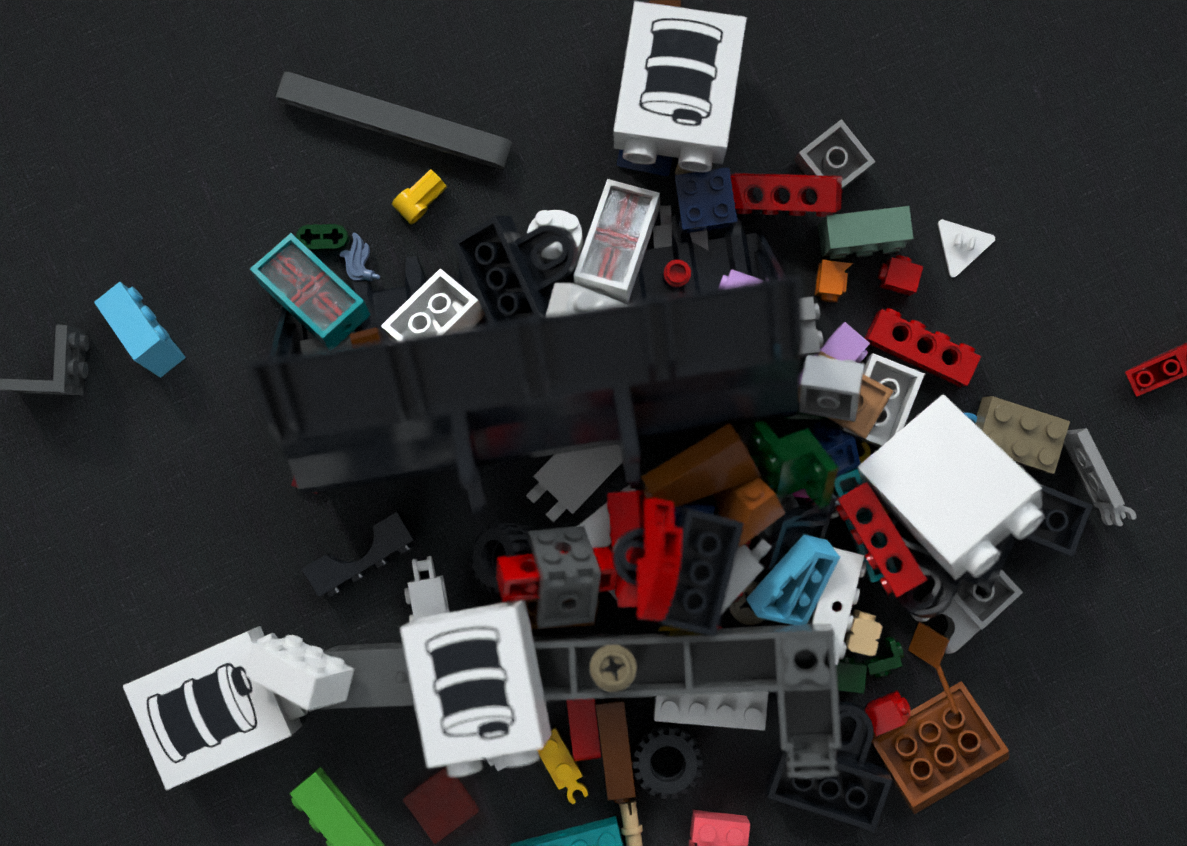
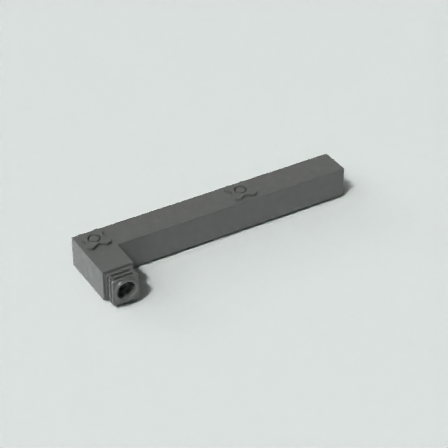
(678, 662)

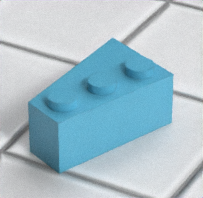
(139, 330)
(795, 582)

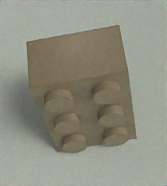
(1023, 433)

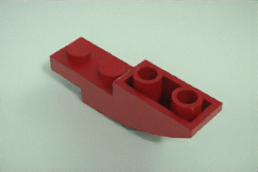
(1158, 370)
(660, 568)

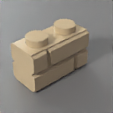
(863, 633)

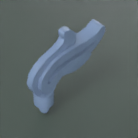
(356, 260)

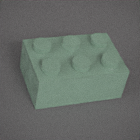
(865, 232)

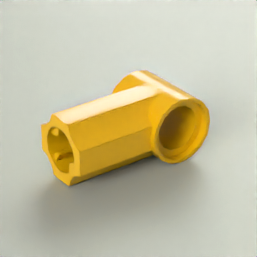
(414, 202)

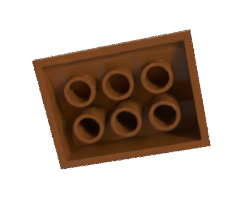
(940, 749)

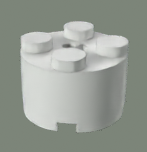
(562, 219)

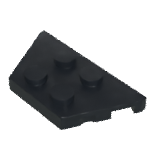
(800, 521)

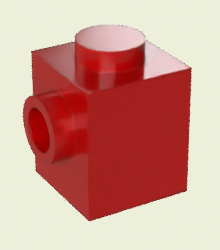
(900, 275)
(888, 712)

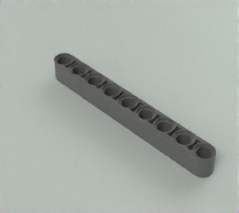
(393, 120)

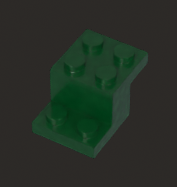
(793, 463)

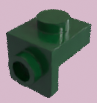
(882, 664)

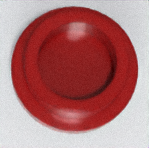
(677, 273)

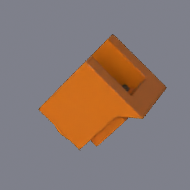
(831, 280)

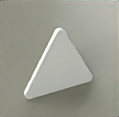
(962, 245)

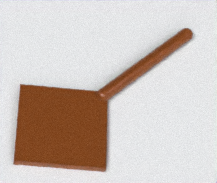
(931, 648)

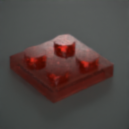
(441, 805)

